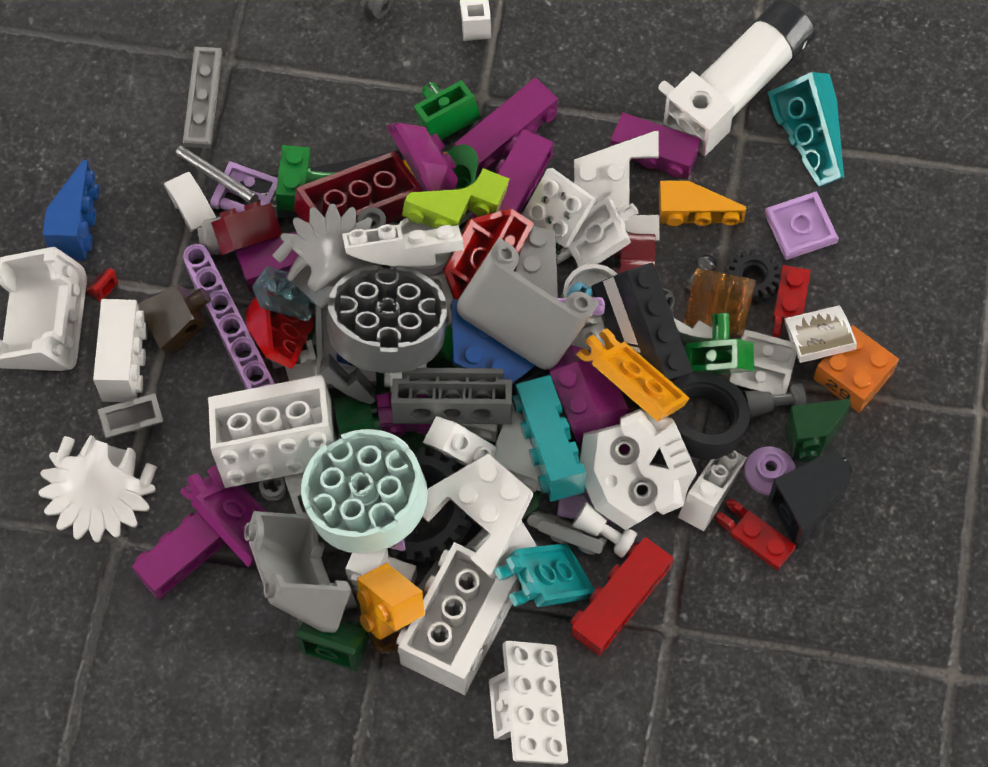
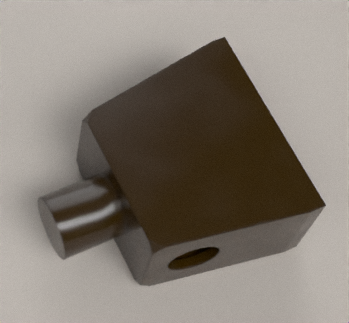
(175, 316)

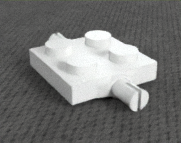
(599, 234)

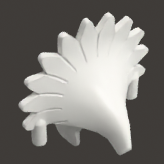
(95, 488)

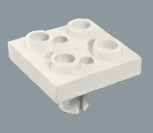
(574, 204)

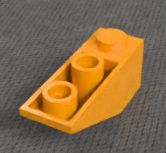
(691, 203)

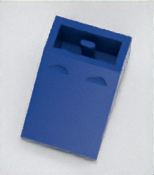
(72, 214)

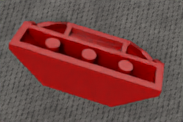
(478, 239)

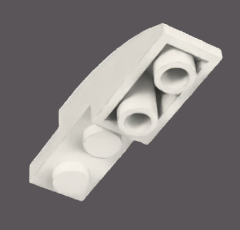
(392, 248)

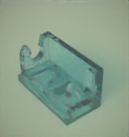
(280, 295)

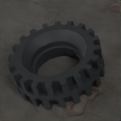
(454, 526)

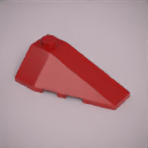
(277, 334)

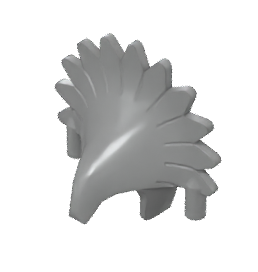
(321, 252)

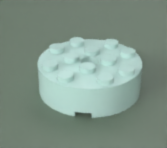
(364, 491)

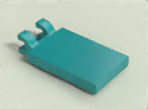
(546, 575)

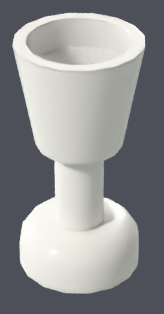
(593, 523)

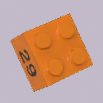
(858, 372)

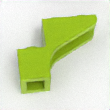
(450, 206)

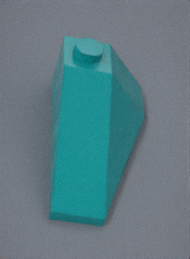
(811, 119)

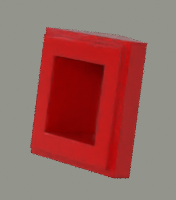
(102, 284)

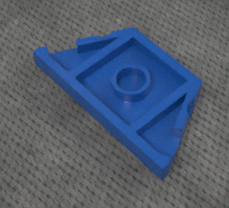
(479, 350)

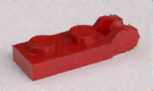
(790, 295)
(756, 535)

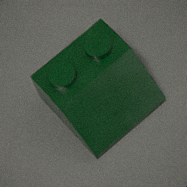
(813, 427)
(339, 648)

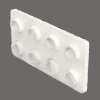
(529, 703)

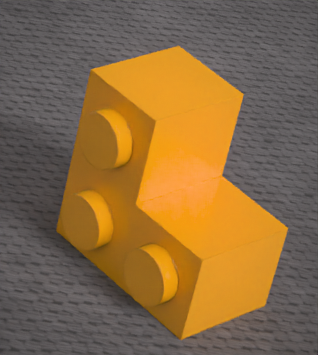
(388, 601)

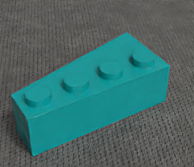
(549, 437)

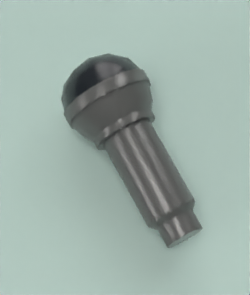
(704, 262)

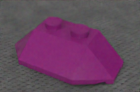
(425, 156)
(586, 394)

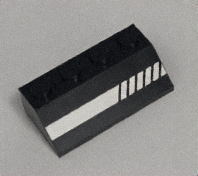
(642, 318)

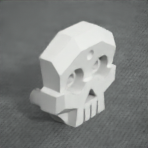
(615, 476)

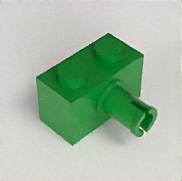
(447, 110)
(294, 172)
(721, 353)

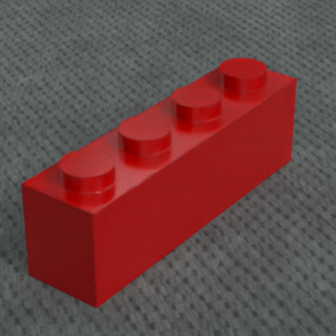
(621, 596)

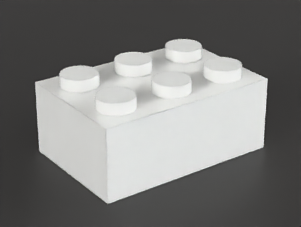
(120, 350)

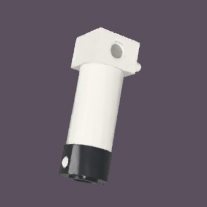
(709, 102)

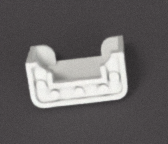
(42, 310)

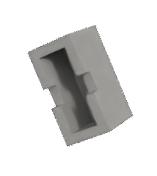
(130, 416)

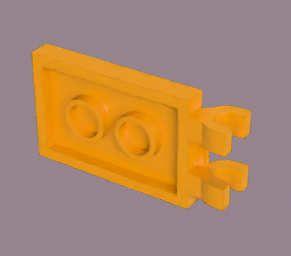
(634, 375)

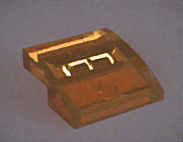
(720, 293)

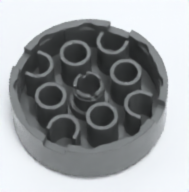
(386, 319)

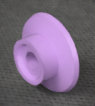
(755, 468)

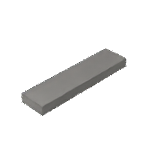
(202, 97)

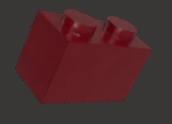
(246, 228)

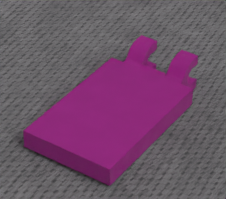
(224, 509)

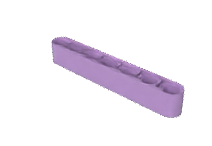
(226, 318)

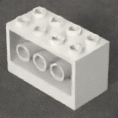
(270, 429)
(463, 614)

